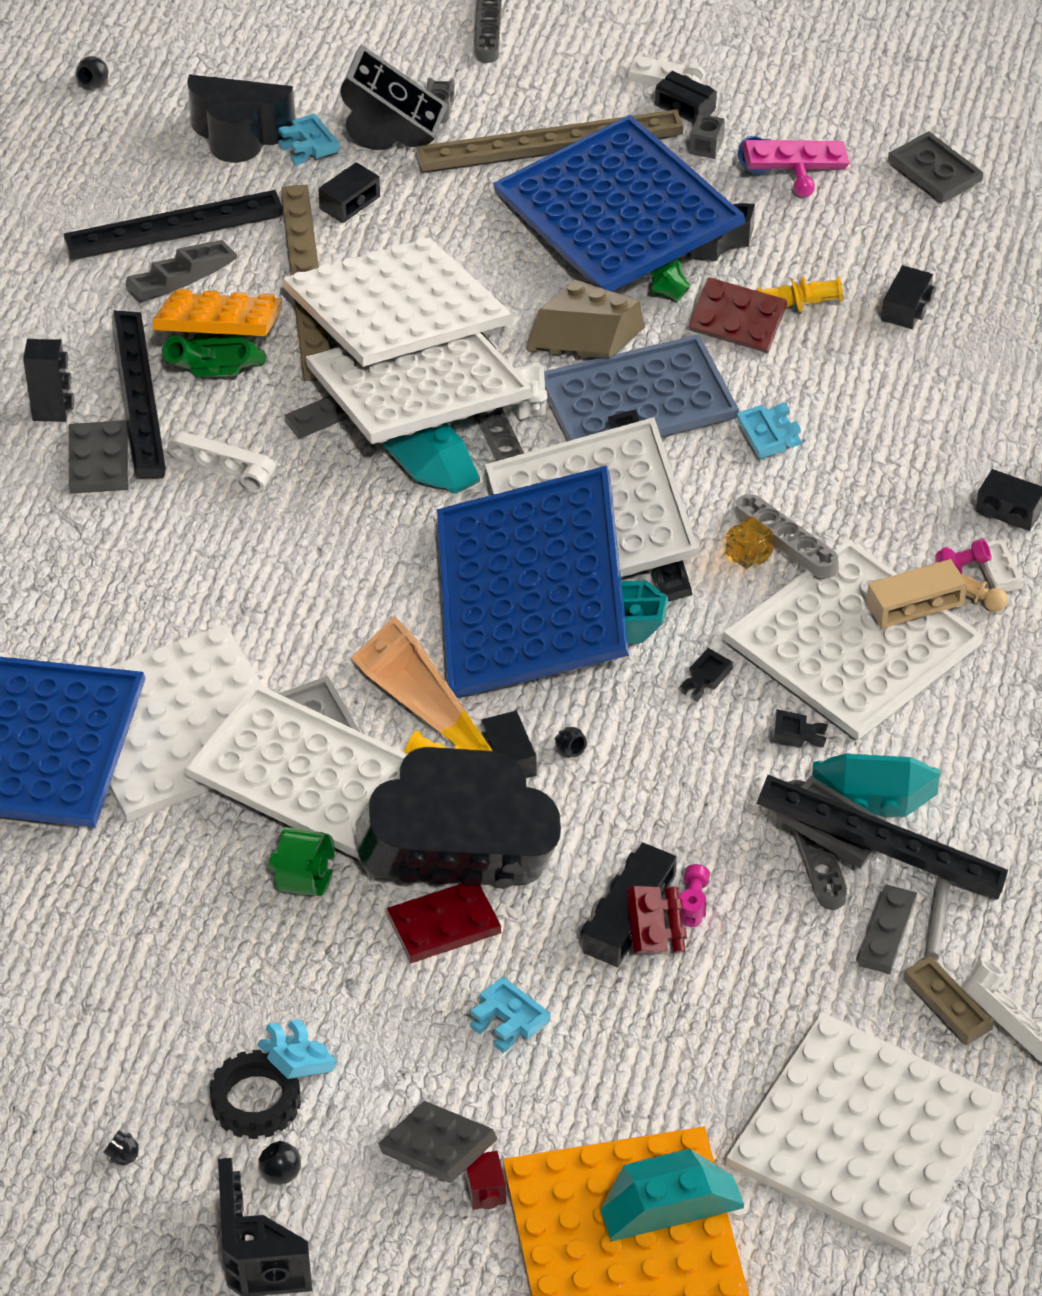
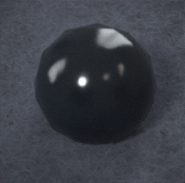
(92, 72)
(279, 1163)

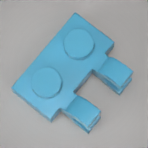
(314, 136)
(762, 432)
(514, 1007)
(296, 1054)

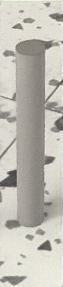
(938, 918)

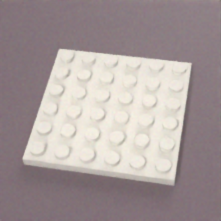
(396, 301)
(420, 387)
(646, 499)
(836, 656)
(181, 705)
(865, 1132)

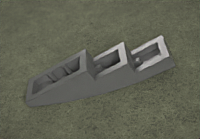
(187, 267)

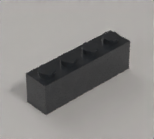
(609, 932)

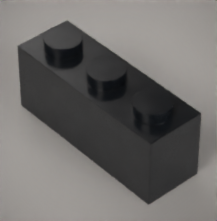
(47, 380)

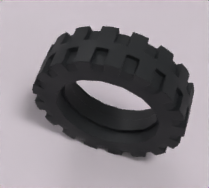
(252, 1123)

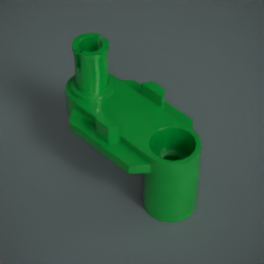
(213, 354)

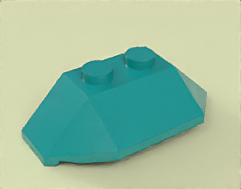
(435, 458)
(643, 609)
(880, 782)
(667, 1194)

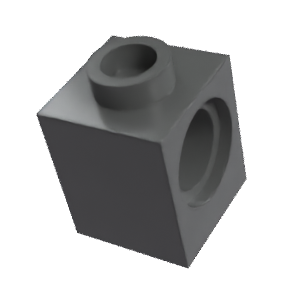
(707, 136)

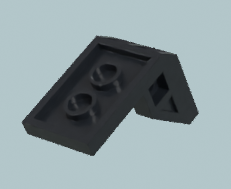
(271, 1262)

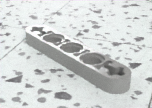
(819, 561)

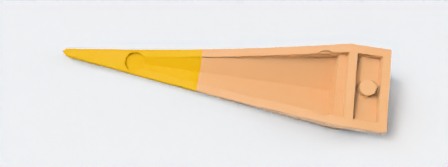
(407, 673)

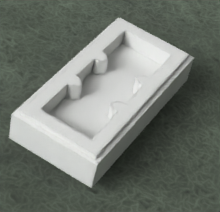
(1001, 569)

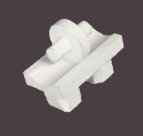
(535, 378)

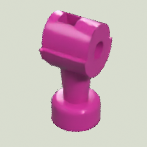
(979, 551)
(693, 898)

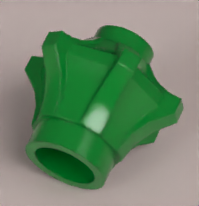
(669, 281)

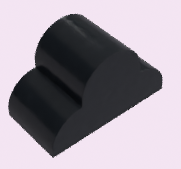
(388, 105)
(239, 114)

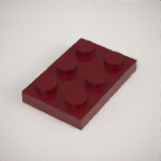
(738, 315)
(443, 921)

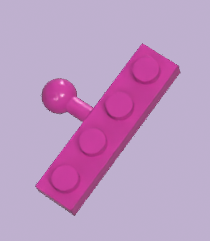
(797, 156)

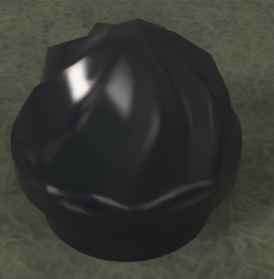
(570, 742)
(122, 1149)

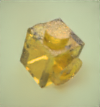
(749, 543)

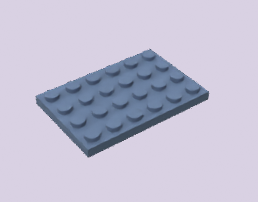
(662, 381)

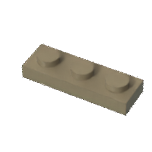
(948, 1000)

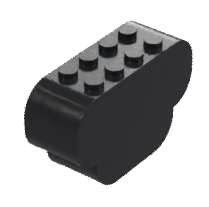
(458, 821)

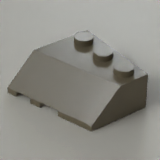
(586, 321)

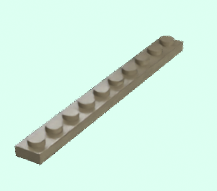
(532, 142)
(303, 258)

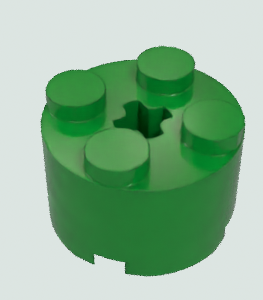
(302, 862)

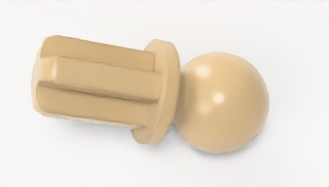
(994, 599)

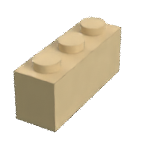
(916, 593)

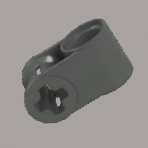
(445, 91)

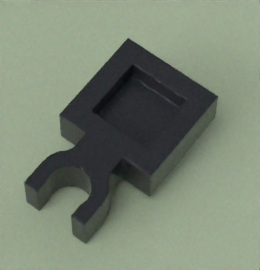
(707, 671)
(793, 730)

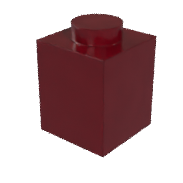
(486, 1181)

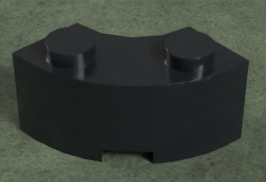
(737, 237)

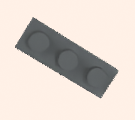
(887, 929)

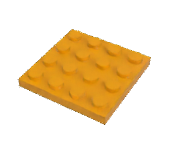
(218, 313)

